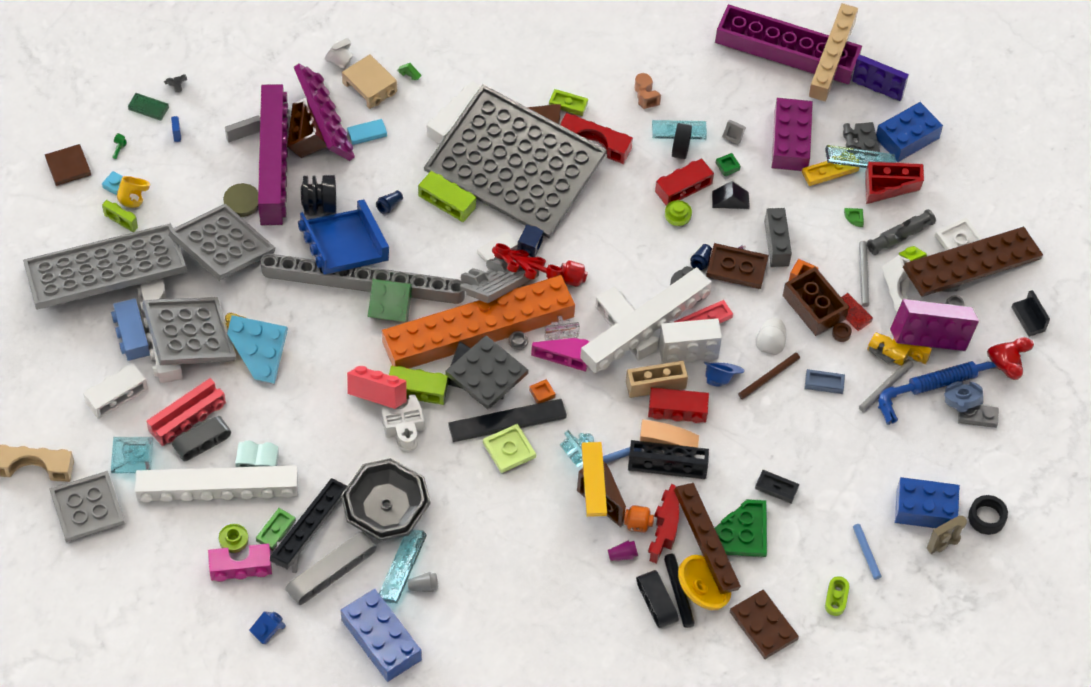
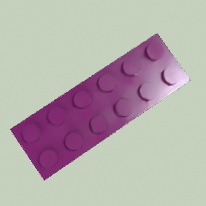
(324, 112)

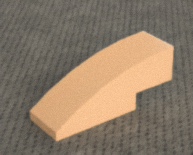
(667, 434)

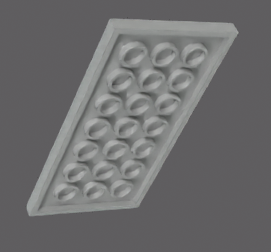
(103, 266)

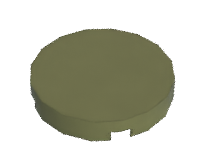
(242, 199)

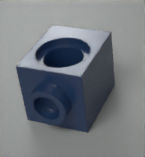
(531, 240)

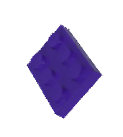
(880, 77)

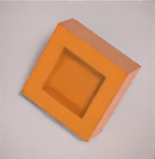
(542, 391)

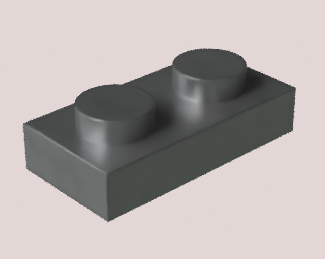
(980, 416)

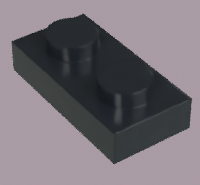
(777, 486)

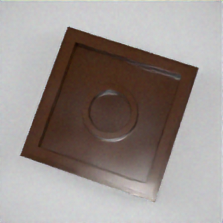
(67, 164)

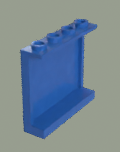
(345, 239)

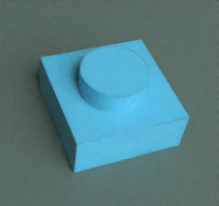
(112, 182)

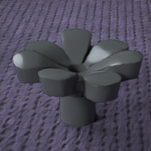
(176, 82)

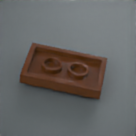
(737, 266)
(764, 624)

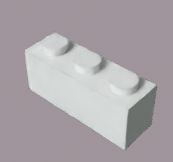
(115, 390)

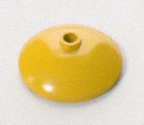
(699, 584)

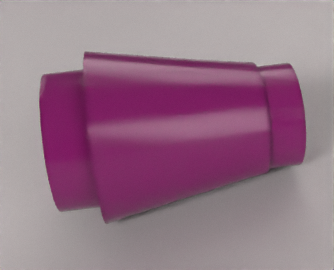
(623, 551)

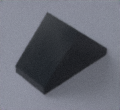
(730, 197)

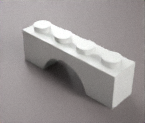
(897, 280)

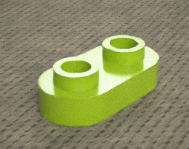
(836, 597)

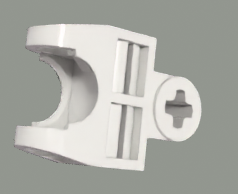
(404, 423)

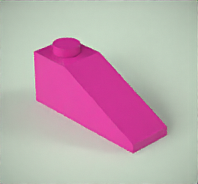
(561, 351)

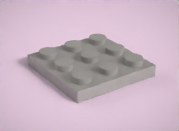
(87, 506)

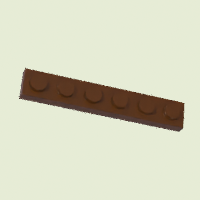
(707, 538)

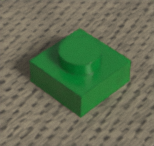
(728, 164)

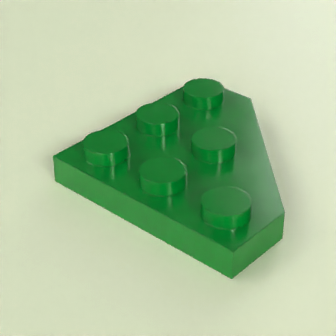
(745, 530)

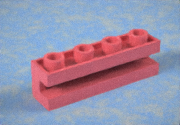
(186, 412)

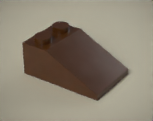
(614, 500)

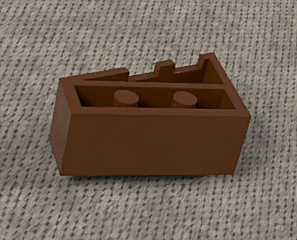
(304, 132)

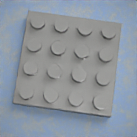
(221, 241)
(188, 330)

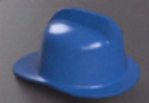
(721, 373)

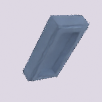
(824, 381)

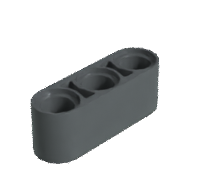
(201, 438)

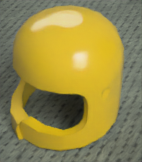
(131, 185)

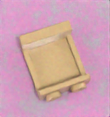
(370, 80)

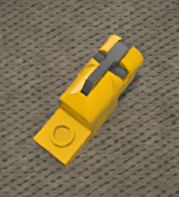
(894, 352)

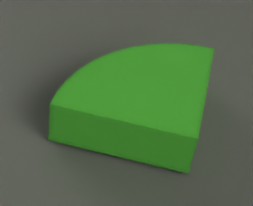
(409, 70)
(854, 216)

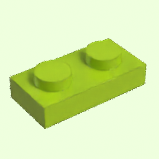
(569, 102)
(120, 216)

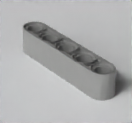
(331, 568)

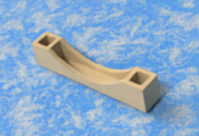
(832, 52)

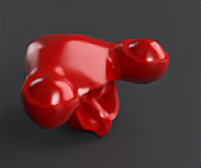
(1007, 356)

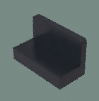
(1031, 314)

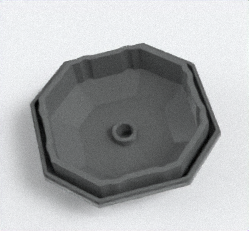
(383, 483)

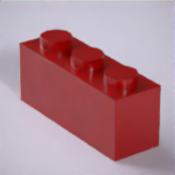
(684, 181)
(678, 405)

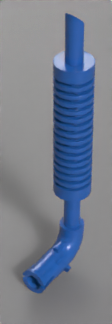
(929, 382)

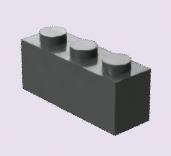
(777, 237)

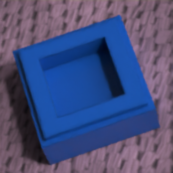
(176, 128)

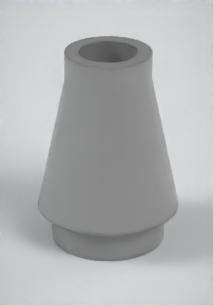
(425, 582)

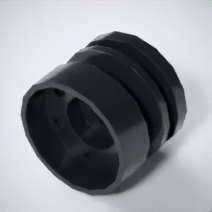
(319, 194)

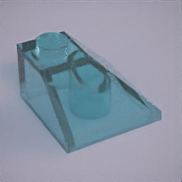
(131, 454)

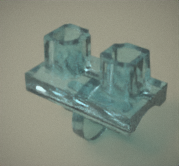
(572, 442)

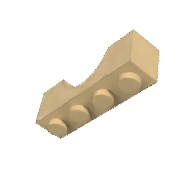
(56, 462)

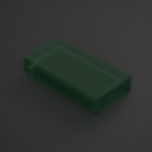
(148, 106)

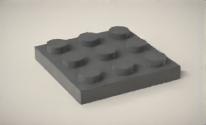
(487, 372)

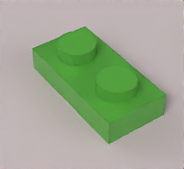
(276, 528)

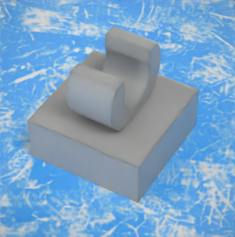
(734, 132)

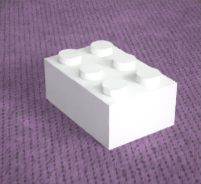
(690, 340)

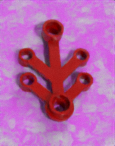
(521, 257)

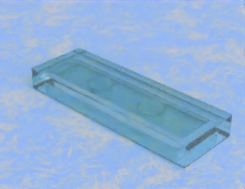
(666, 129)

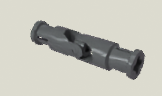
(902, 231)

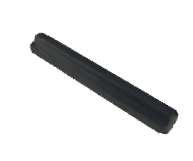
(680, 596)

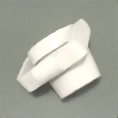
(339, 53)

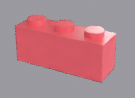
(376, 387)

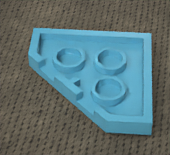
(258, 345)

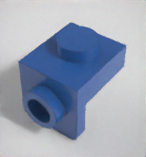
(267, 626)

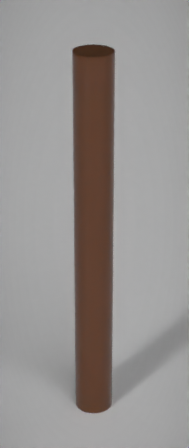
(769, 375)

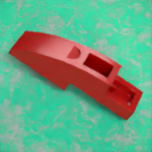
(667, 523)

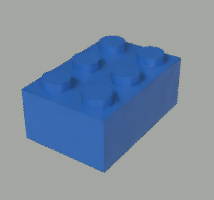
(909, 131)
(926, 502)

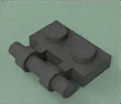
(865, 136)

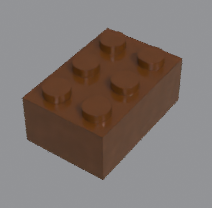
(815, 301)

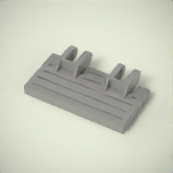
(493, 283)

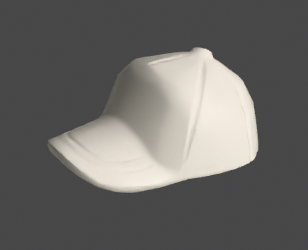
(771, 336)

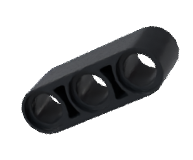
(657, 599)

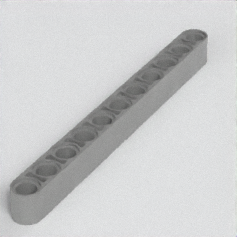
(306, 271)

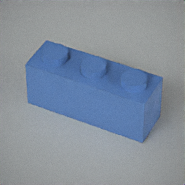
(130, 329)

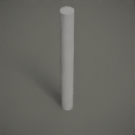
(864, 274)
(888, 383)

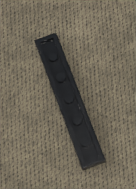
(498, 421)
(308, 524)

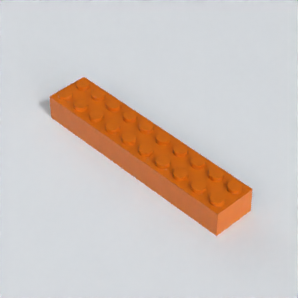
(440, 333)

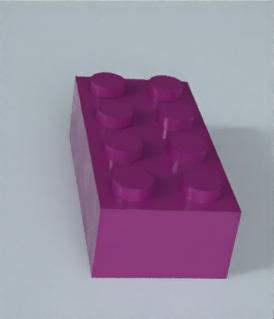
(792, 134)
(934, 325)

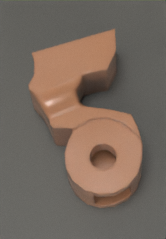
(646, 97)

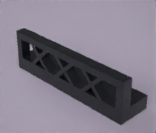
(668, 462)

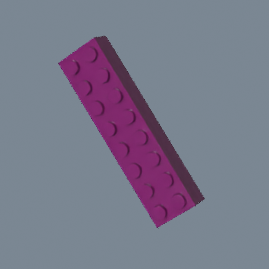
(781, 42)
(273, 155)

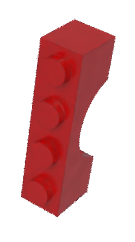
(616, 143)

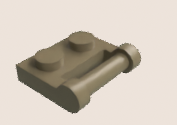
(946, 534)

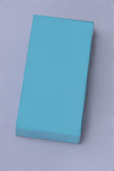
(367, 131)

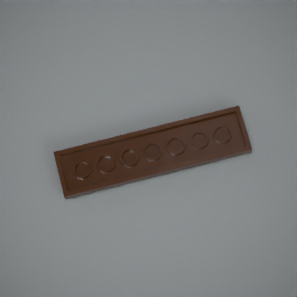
(972, 261)

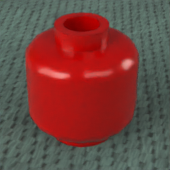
(573, 273)

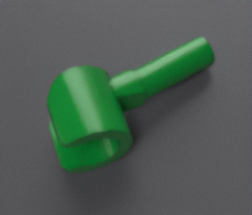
(120, 140)

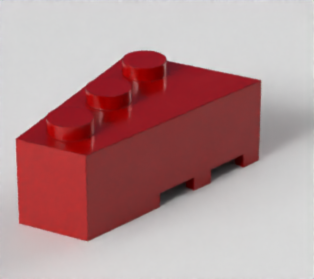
(892, 180)

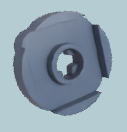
(963, 395)

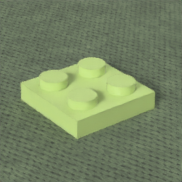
(509, 448)

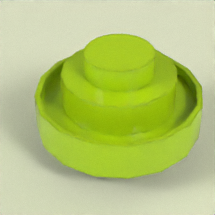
(678, 213)
(233, 537)

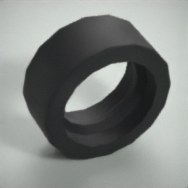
(681, 141)
(984, 527)

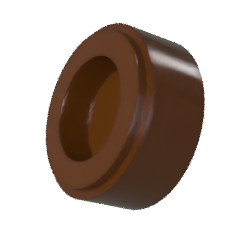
(841, 332)

